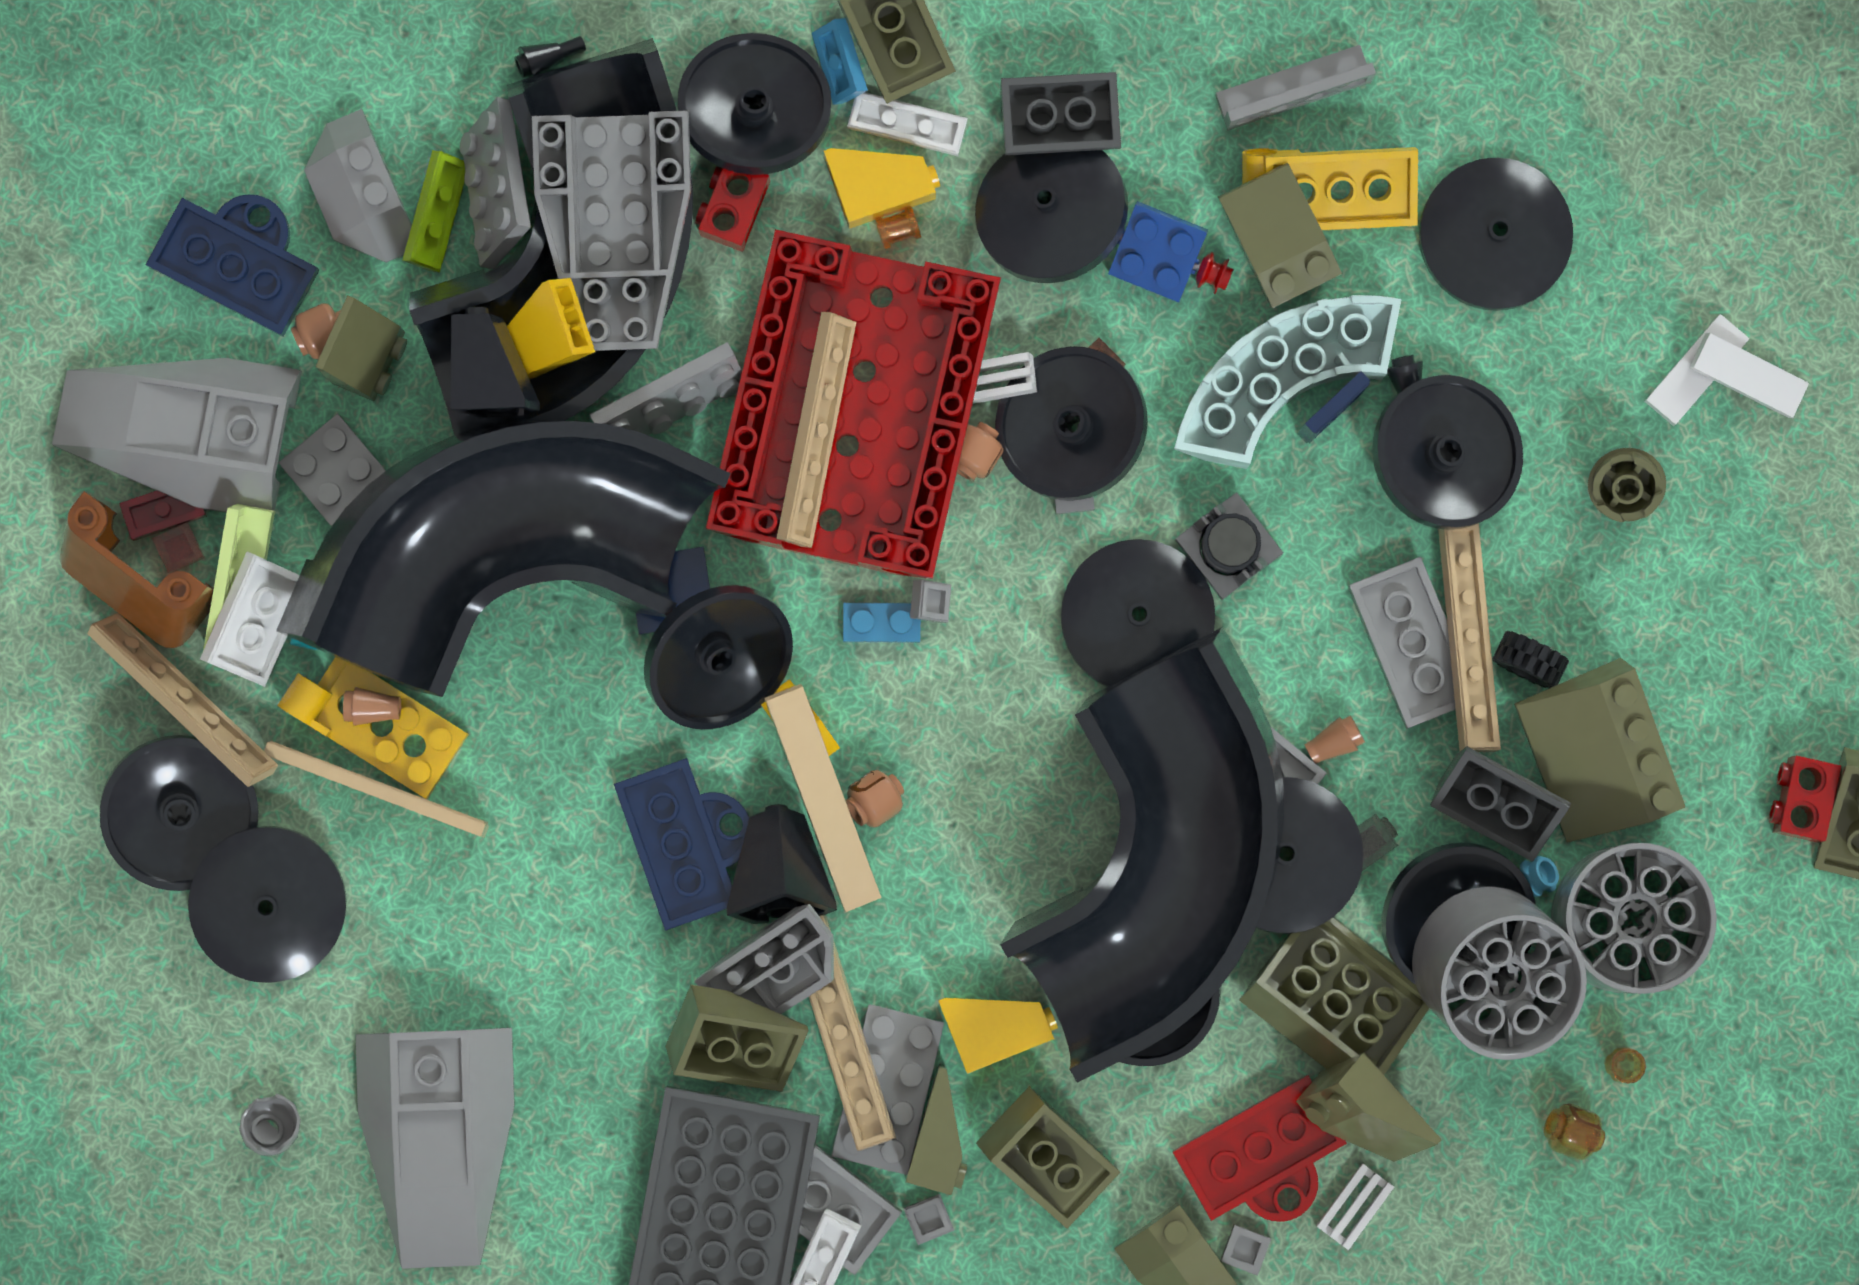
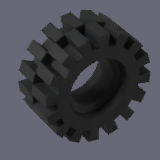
(1530, 660)

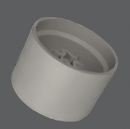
(1696, 899)
(1518, 1021)

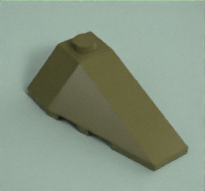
(1172, 1253)

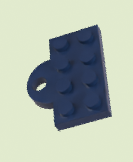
(235, 261)
(682, 841)

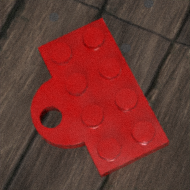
(1258, 1157)

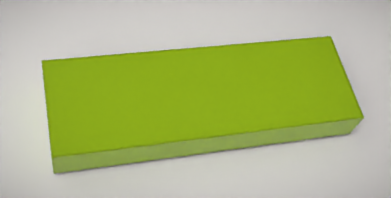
(435, 212)

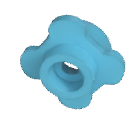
(1540, 874)

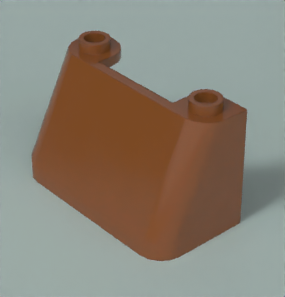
(163, 612)

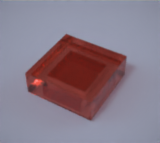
(178, 548)

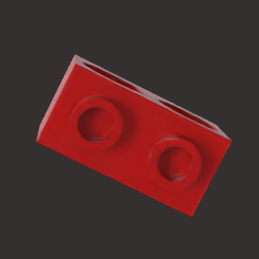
(742, 207)
(1815, 802)

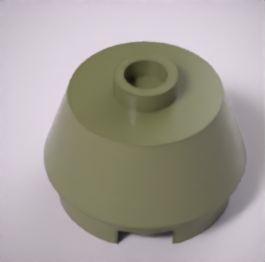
(1627, 484)

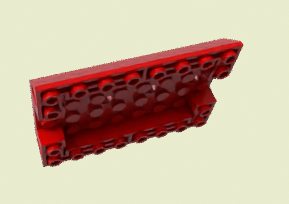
(904, 418)

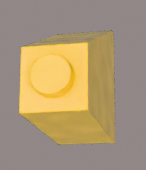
(879, 183)
(550, 328)
(995, 1028)

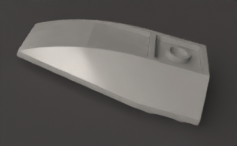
(615, 215)
(183, 427)
(437, 1136)

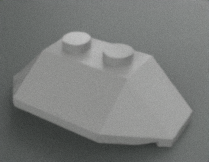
(357, 189)
(778, 962)

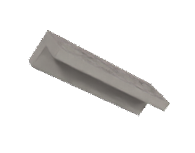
(1294, 87)

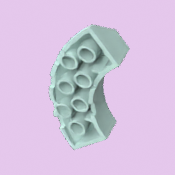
(1280, 362)

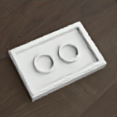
(246, 628)

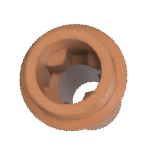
(369, 707)
(1335, 740)

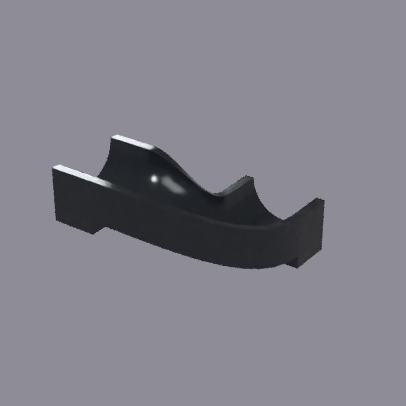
(606, 85)
(485, 517)
(1188, 862)

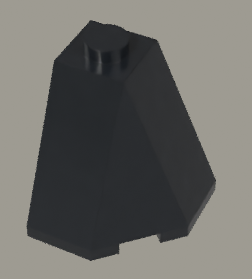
(487, 369)
(778, 869)

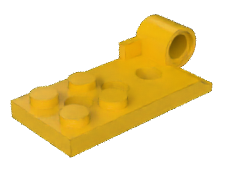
(1358, 168)
(320, 709)

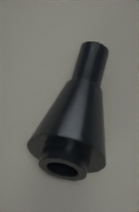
(544, 57)
(1405, 372)

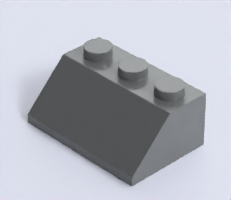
(1060, 113)
(1498, 803)

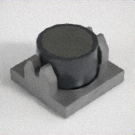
(1229, 545)

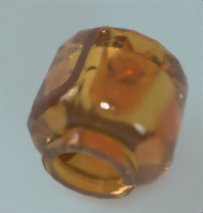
(1574, 1131)

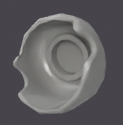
(260, 1134)

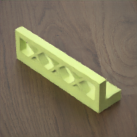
(244, 531)

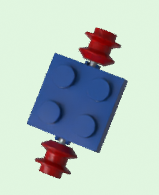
(1162, 253)

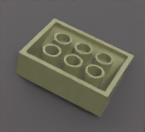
(1600, 751)
(1336, 997)

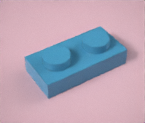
(839, 61)
(880, 623)

